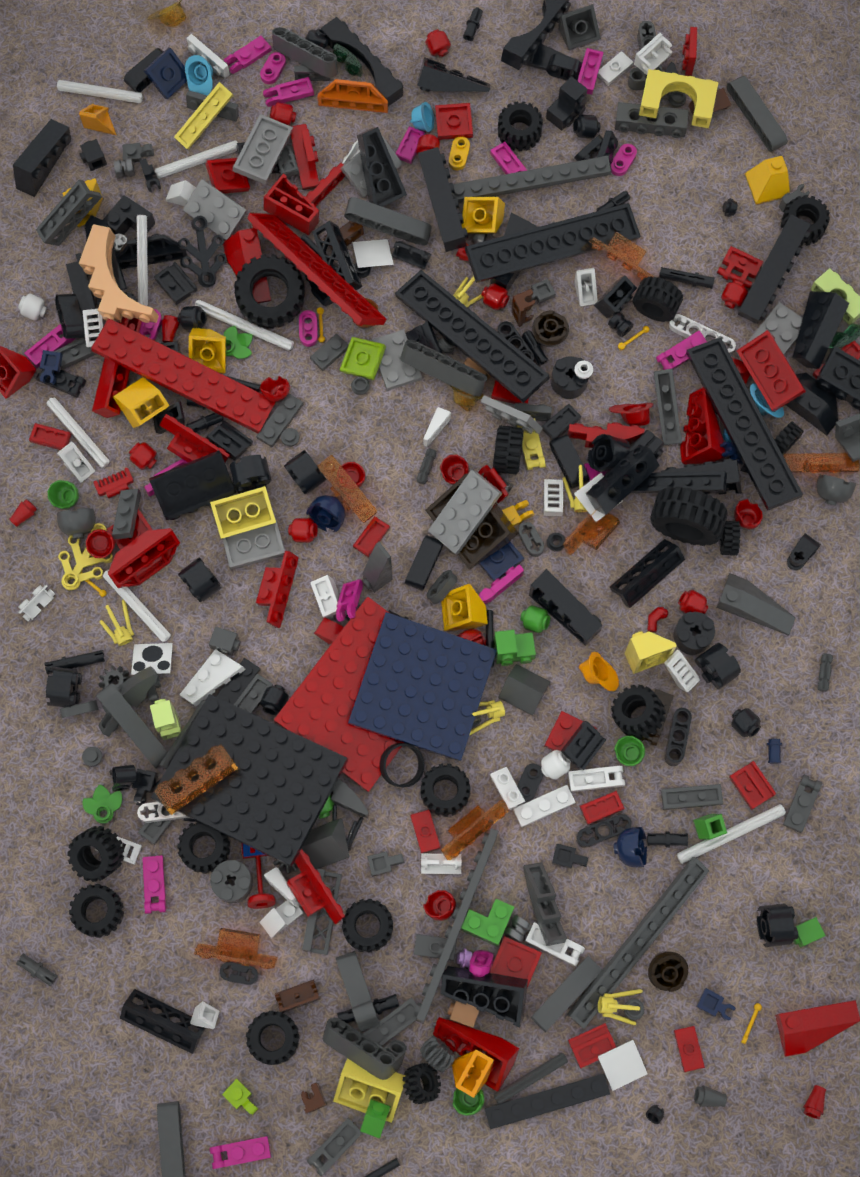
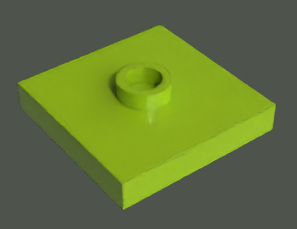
(362, 358)

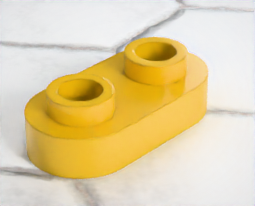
(460, 152)

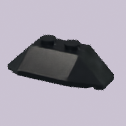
(159, 249)
(815, 405)

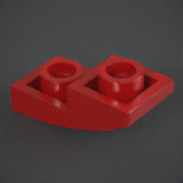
(328, 630)

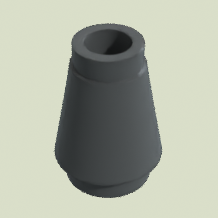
(709, 1097)

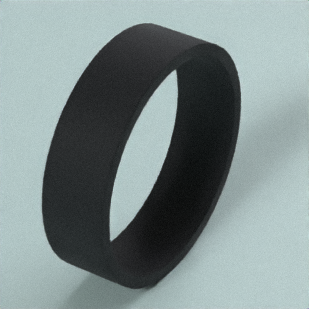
(420, 765)

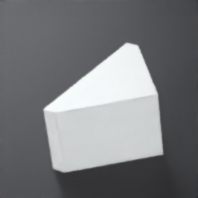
(180, 193)
(586, 286)

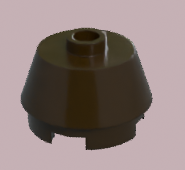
(550, 328)
(668, 971)

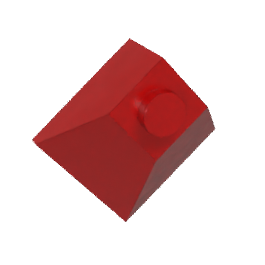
(14, 371)

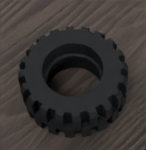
(263, 268)
(689, 516)

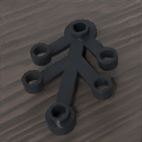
(202, 255)

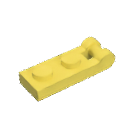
(532, 447)

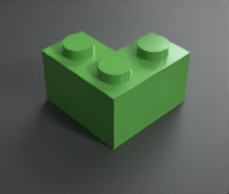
(513, 647)
(488, 928)

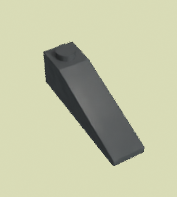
(667, 406)
(378, 569)

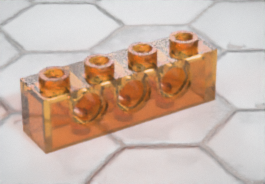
(192, 789)

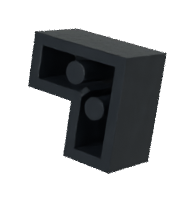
(568, 105)
(125, 214)

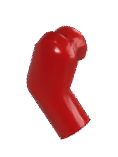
(654, 616)

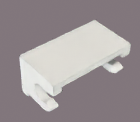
(653, 54)
(326, 595)

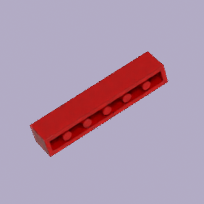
(112, 380)

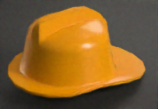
(599, 671)

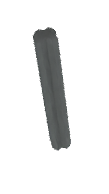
(530, 1078)

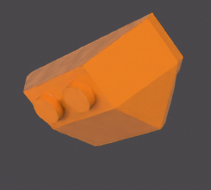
(353, 96)

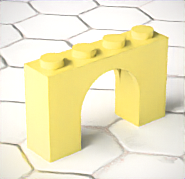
(699, 90)

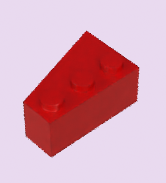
(291, 206)

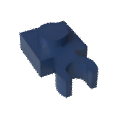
(50, 363)
(730, 451)
(712, 1003)

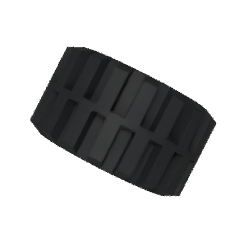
(520, 114)
(812, 209)
(657, 299)
(508, 449)
(628, 702)
(445, 807)
(86, 863)
(202, 864)
(81, 902)
(367, 907)
(254, 1038)

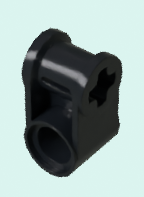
(803, 550)
(123, 777)

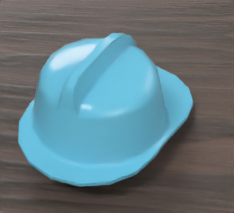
(199, 75)
(423, 117)
(762, 404)

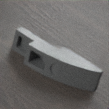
(134, 692)

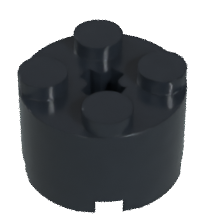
(561, 383)
(607, 452)
(305, 472)
(250, 473)
(200, 580)
(704, 631)
(718, 666)
(63, 687)
(776, 925)

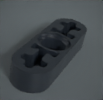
(588, 831)

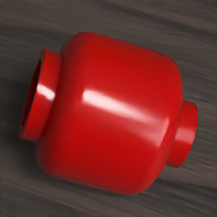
(438, 43)
(283, 113)
(427, 142)
(734, 294)
(495, 296)
(143, 456)
(303, 530)
(693, 602)

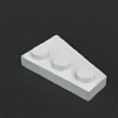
(212, 674)

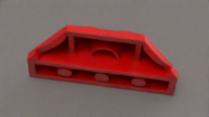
(143, 557)

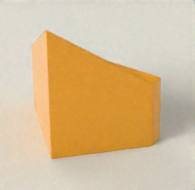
(97, 119)
(471, 1072)

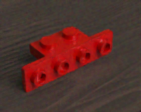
(305, 156)
(187, 443)
(276, 588)
(312, 891)

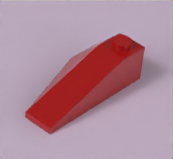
(239, 250)
(702, 431)
(812, 1026)
(467, 1039)

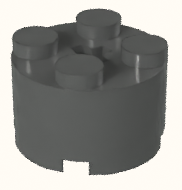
(220, 879)

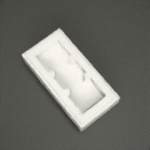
(615, 68)

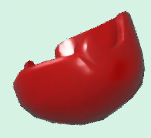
(275, 389)
(454, 468)
(355, 472)
(748, 514)
(100, 543)
(440, 905)

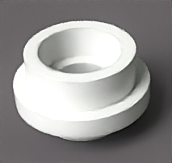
(583, 374)

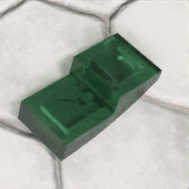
(844, 338)

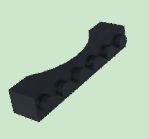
(339, 33)
(519, 48)

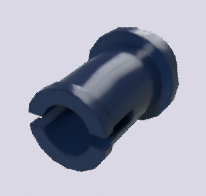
(774, 751)

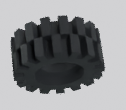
(788, 437)
(730, 539)
(430, 1083)

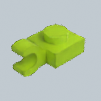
(238, 1095)

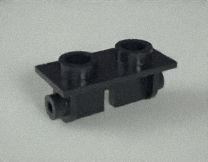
(411, 254)

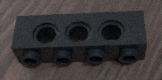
(622, 479)

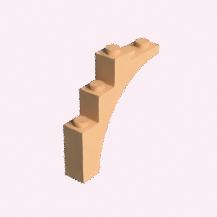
(97, 261)

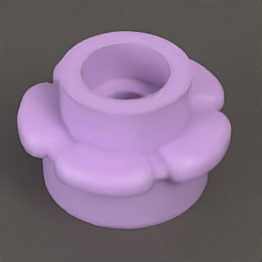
(464, 958)

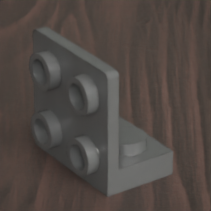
(848, 435)

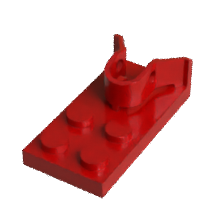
(771, 370)

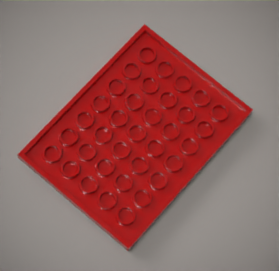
(328, 694)

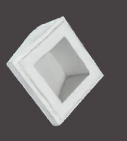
(204, 1016)

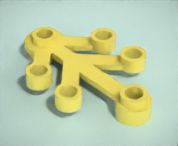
(82, 561)

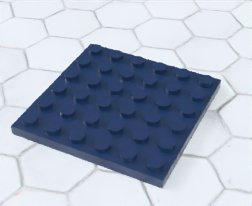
(422, 686)

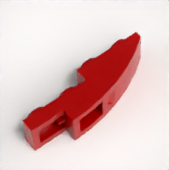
(629, 433)

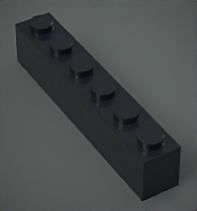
(442, 200)
(774, 269)

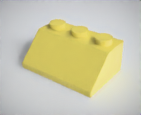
(243, 512)
(648, 650)
(359, 1086)

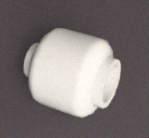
(32, 307)
(555, 764)

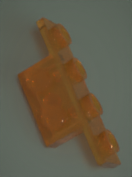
(625, 251)
(821, 462)
(345, 487)
(591, 532)
(471, 827)
(237, 947)

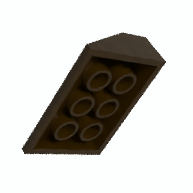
(488, 538)

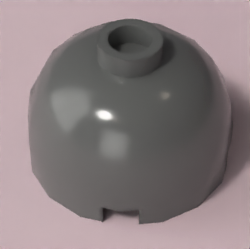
(834, 489)
(76, 522)

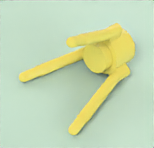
(462, 296)
(575, 503)
(122, 635)
(493, 710)
(608, 1005)

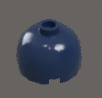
(327, 512)
(631, 847)

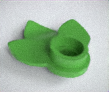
(238, 342)
(103, 801)

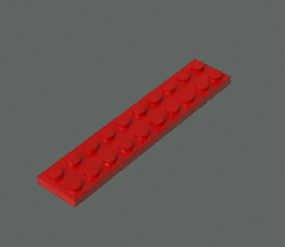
(317, 269)
(183, 375)

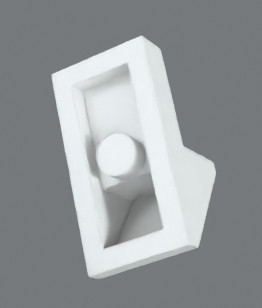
(76, 462)
(280, 918)

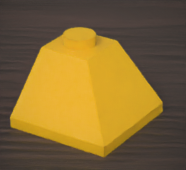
(768, 180)
(482, 214)
(208, 348)
(463, 609)

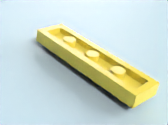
(203, 115)

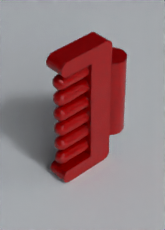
(494, 478)
(115, 487)

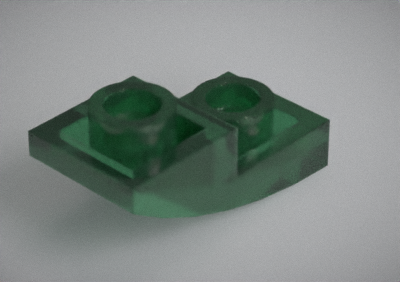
(352, 64)

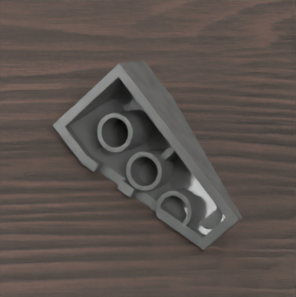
(750, 603)

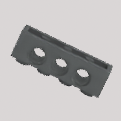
(659, 126)

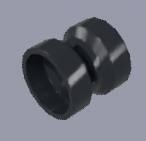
(620, 324)

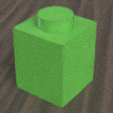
(710, 826)
(809, 932)
(375, 1118)

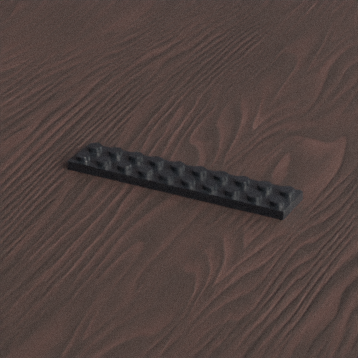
(549, 242)
(472, 336)
(744, 424)

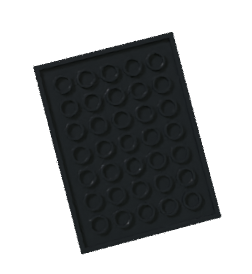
(277, 783)

